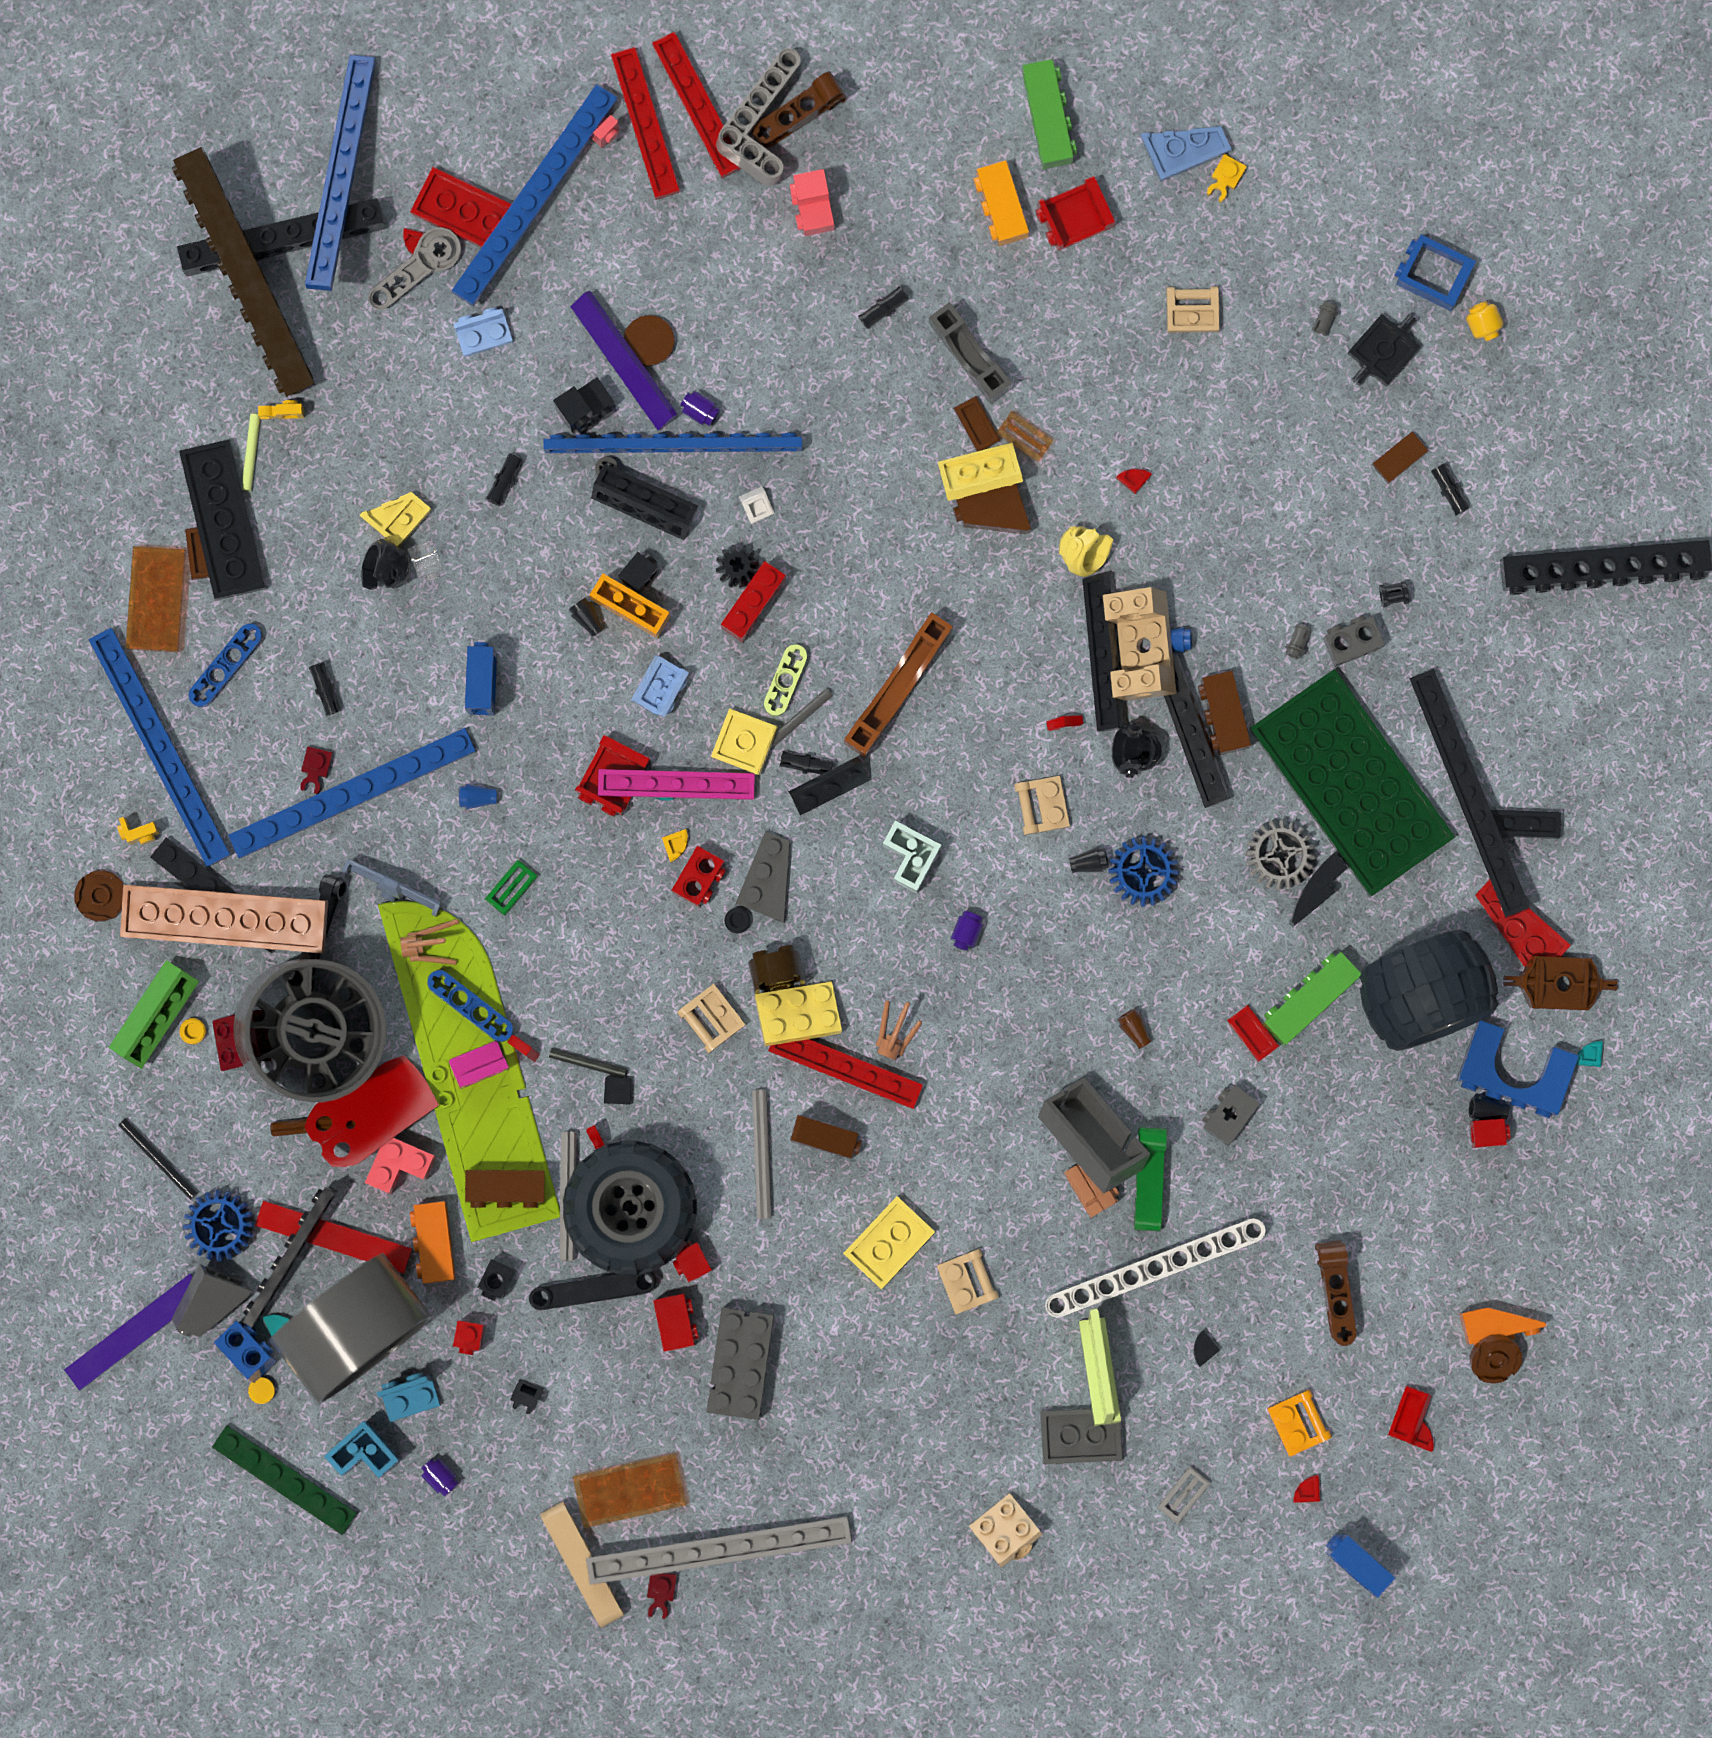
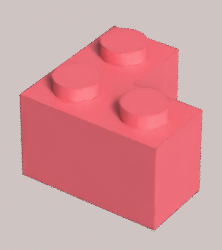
(812, 198)
(393, 1159)

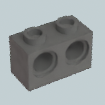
(1355, 646)

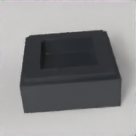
(617, 1091)

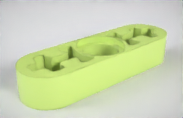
(772, 695)

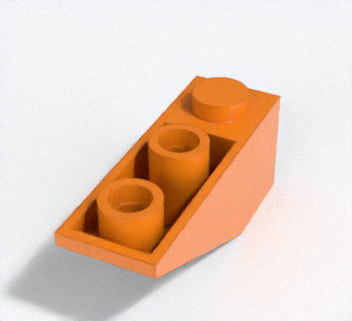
(1488, 1321)

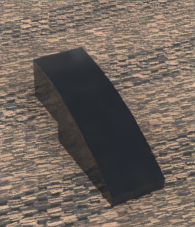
(1317, 888)

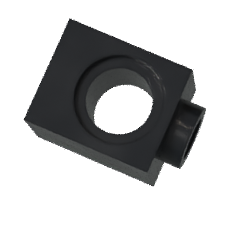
(639, 571)
(496, 1268)

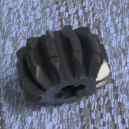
(727, 568)

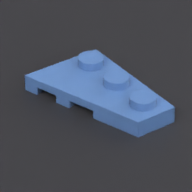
(1183, 150)

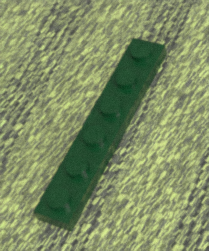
(284, 1480)

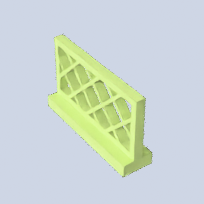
(1099, 1370)

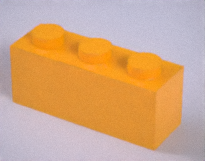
(1001, 203)
(630, 605)

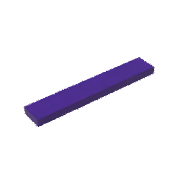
(623, 360)
(127, 1336)

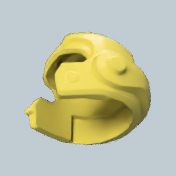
(1081, 552)

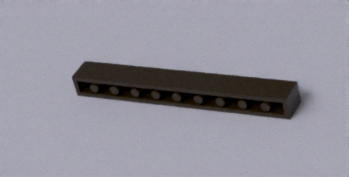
(243, 270)

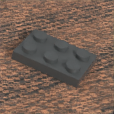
(1073, 1438)

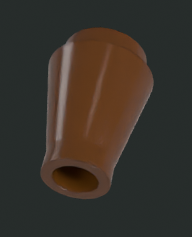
(1134, 1028)

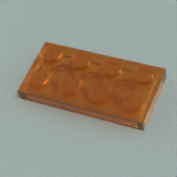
(155, 599)
(629, 1490)

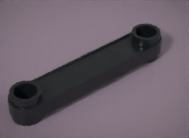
(331, 889)
(591, 1290)

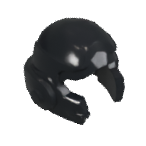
(385, 564)
(1135, 750)

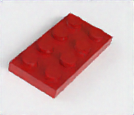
(459, 207)

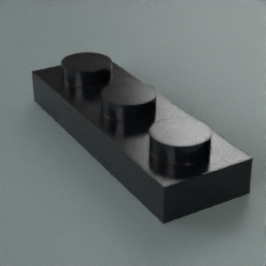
(829, 786)
(1528, 824)

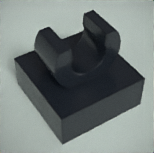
(527, 1395)

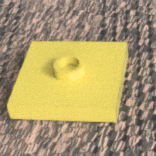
(744, 741)

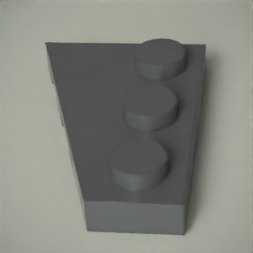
(767, 878)

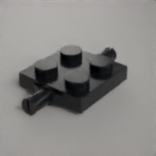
(1384, 349)

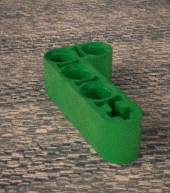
(1150, 1181)

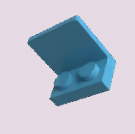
(410, 1397)

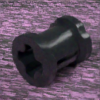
(1394, 594)

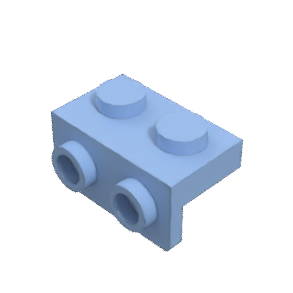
(660, 686)

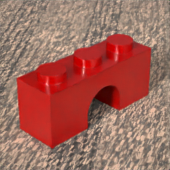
(753, 601)

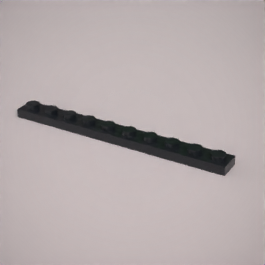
(1469, 793)

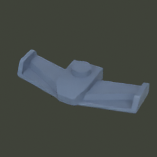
(390, 888)

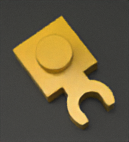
(1227, 175)
(287, 410)

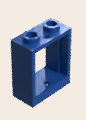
(1425, 292)
(480, 679)
(1359, 1564)

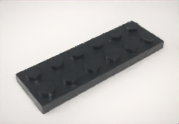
(222, 520)

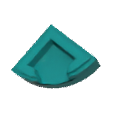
(1591, 1055)
(274, 1322)

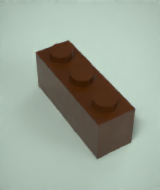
(1224, 713)
(504, 1188)

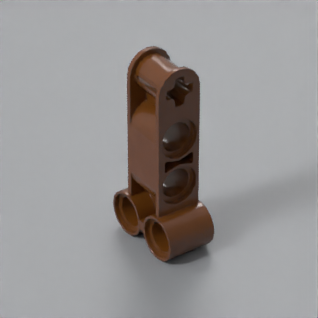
(824, 92)
(1332, 1261)

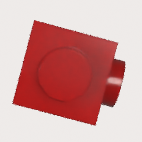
(1489, 1133)
(691, 1262)
(468, 1337)

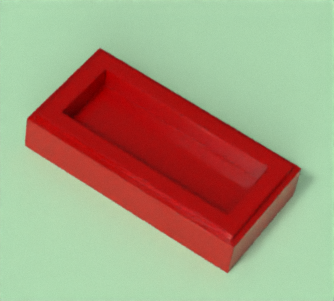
(1253, 1033)
(1409, 1415)

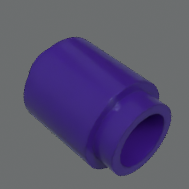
(699, 408)
(967, 931)
(439, 1476)

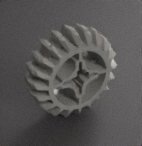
(1277, 843)

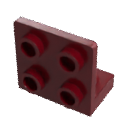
(225, 1042)

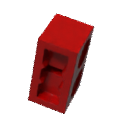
(692, 874)

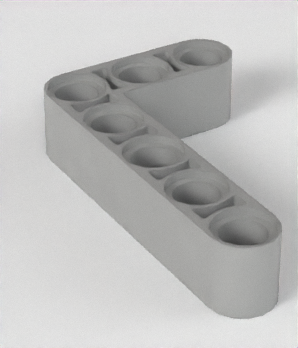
(754, 114)

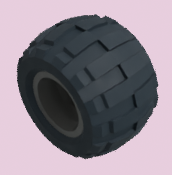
(1428, 990)
(592, 1191)

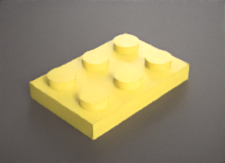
(980, 471)
(798, 1013)
(889, 1242)

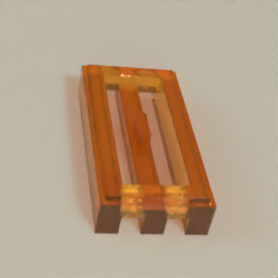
(1042, 449)

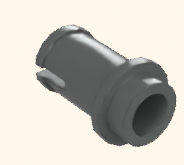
(1325, 318)
(1298, 641)

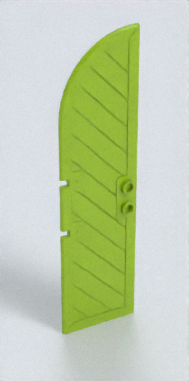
(486, 1121)

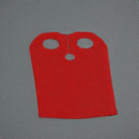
(380, 1108)

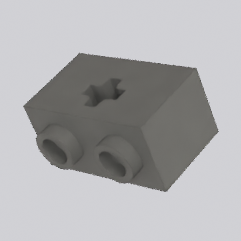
(1243, 1108)

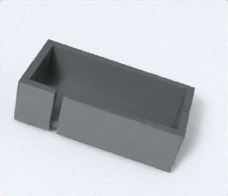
(1093, 1135)
(740, 1364)

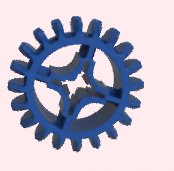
(1155, 871)
(223, 1214)

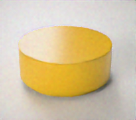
(192, 1031)
(261, 1391)

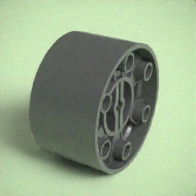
(276, 1021)
(350, 1328)

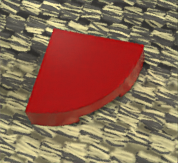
(411, 239)
(1133, 479)
(1064, 721)
(524, 1048)
(595, 1137)
(1424, 1438)
(1307, 1490)

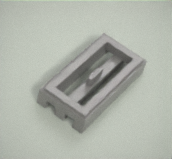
(1197, 1477)

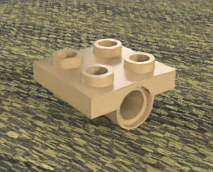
(1006, 1531)

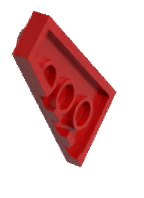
(1524, 931)

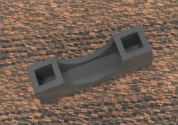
(962, 345)

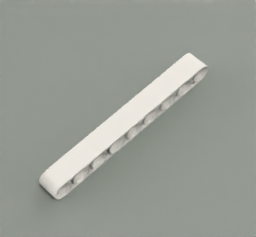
(1166, 1262)

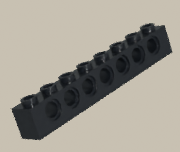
(283, 237)
(1696, 552)

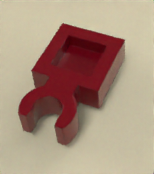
(315, 764)
(661, 1588)

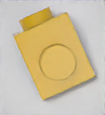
(142, 834)

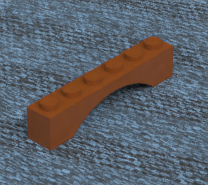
(898, 685)

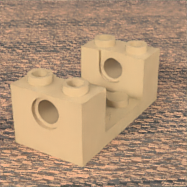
(1141, 616)

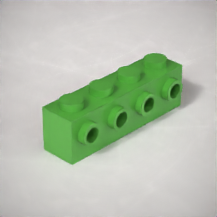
(1047, 114)
(1310, 1000)
(153, 1014)

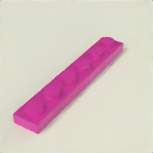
(676, 784)

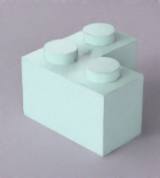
(917, 852)

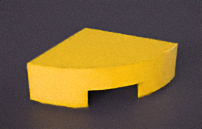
(675, 844)

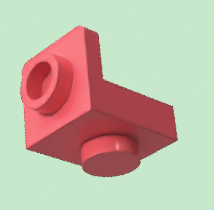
(606, 131)

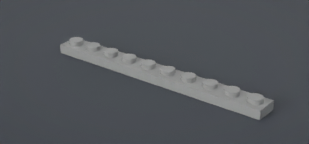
(718, 1550)

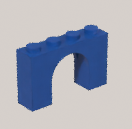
(1480, 1072)

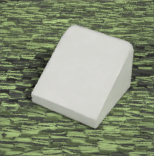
(756, 505)

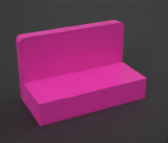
(478, 1065)

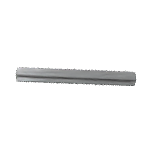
(761, 1154)
(568, 1164)

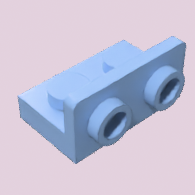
(482, 331)

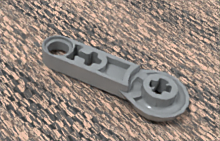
(420, 264)

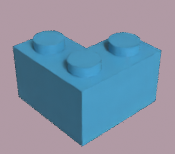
(366, 1445)

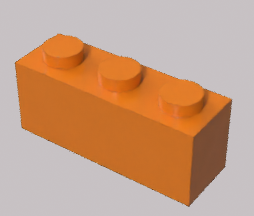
(433, 1242)

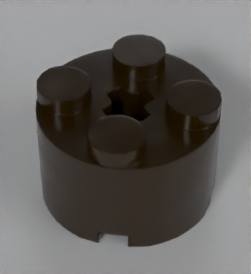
(776, 969)

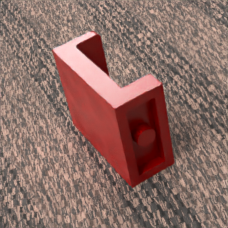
(1075, 215)
(609, 756)

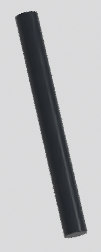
(157, 1158)

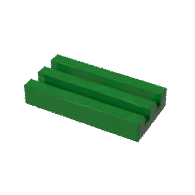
(525, 870)

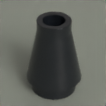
(586, 616)
(1090, 861)
(1487, 1109)

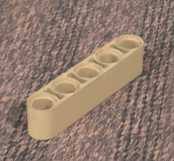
(574, 1553)

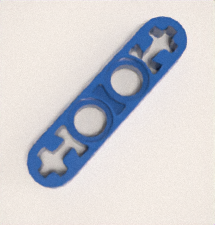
(222, 663)
(472, 1003)

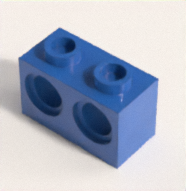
(242, 1355)

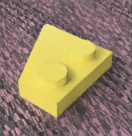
(397, 518)

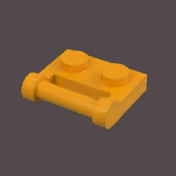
(1291, 1426)

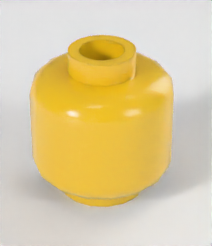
(1484, 321)

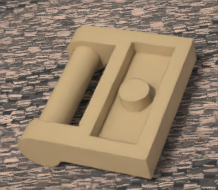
(1192, 317)
(1050, 802)
(717, 1012)
(959, 1285)

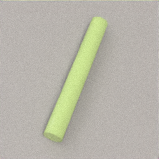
(250, 452)

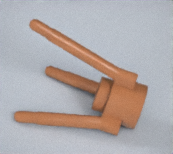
(412, 945)
(891, 1045)

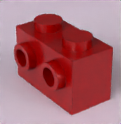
(675, 1322)

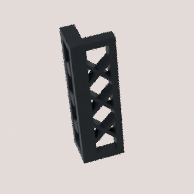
(645, 500)

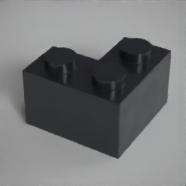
(584, 406)

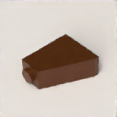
(994, 511)
(825, 1137)

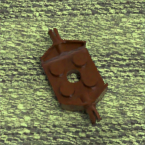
(1540, 979)

